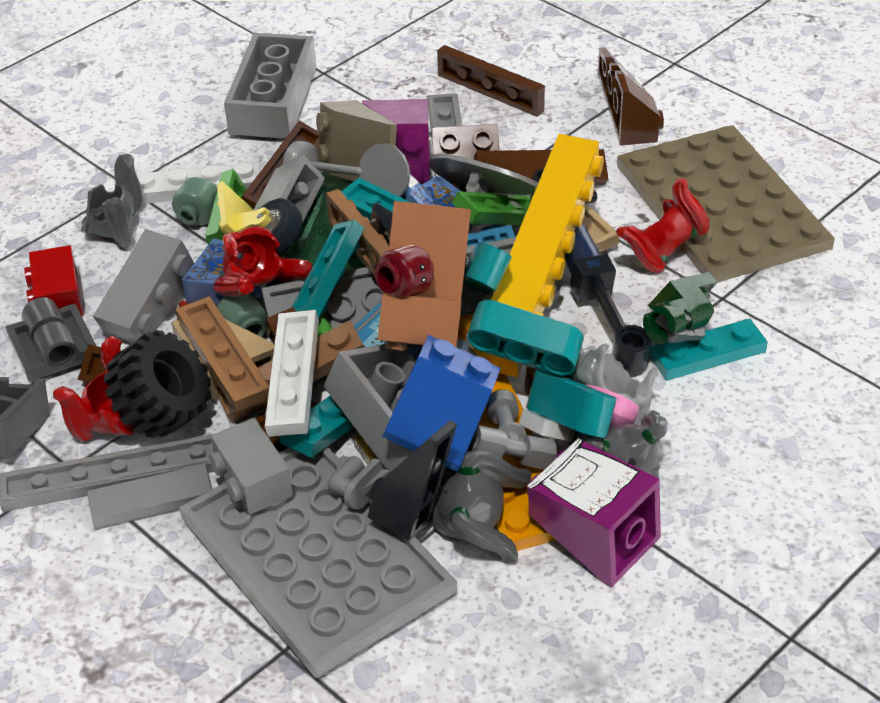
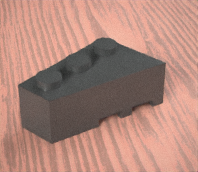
(21, 413)

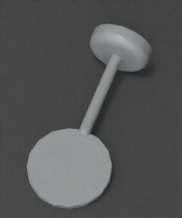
(380, 165)

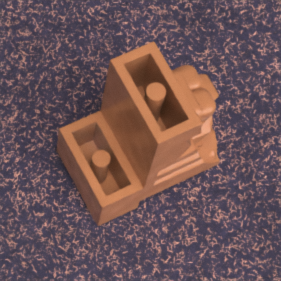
(444, 236)

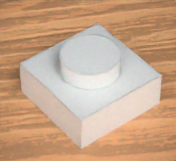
(545, 427)

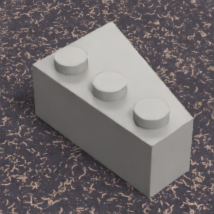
(145, 287)

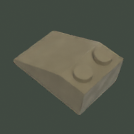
(348, 131)

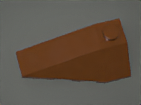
(629, 103)

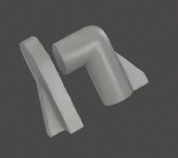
(355, 480)

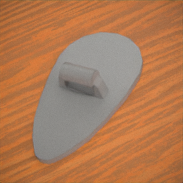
(480, 176)

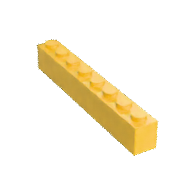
(548, 231)

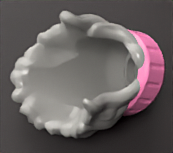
(608, 375)

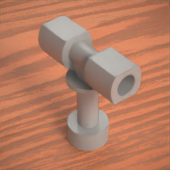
(511, 436)

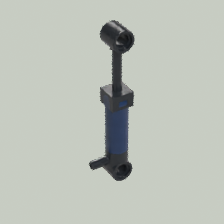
(594, 279)

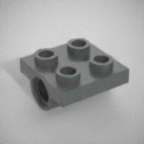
(49, 338)

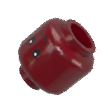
(404, 271)

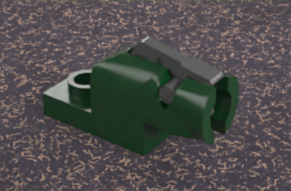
(680, 310)

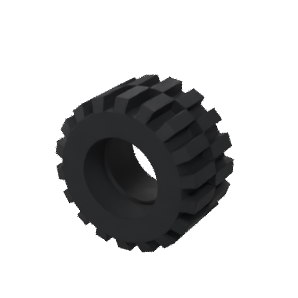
(157, 384)

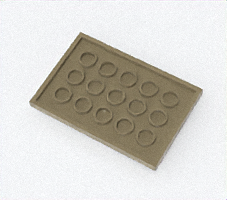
(748, 205)

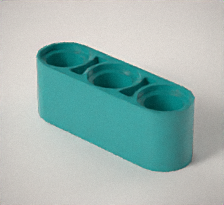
(486, 268)
(525, 337)
(571, 403)

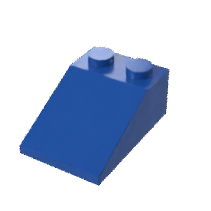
(442, 388)

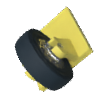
(276, 215)

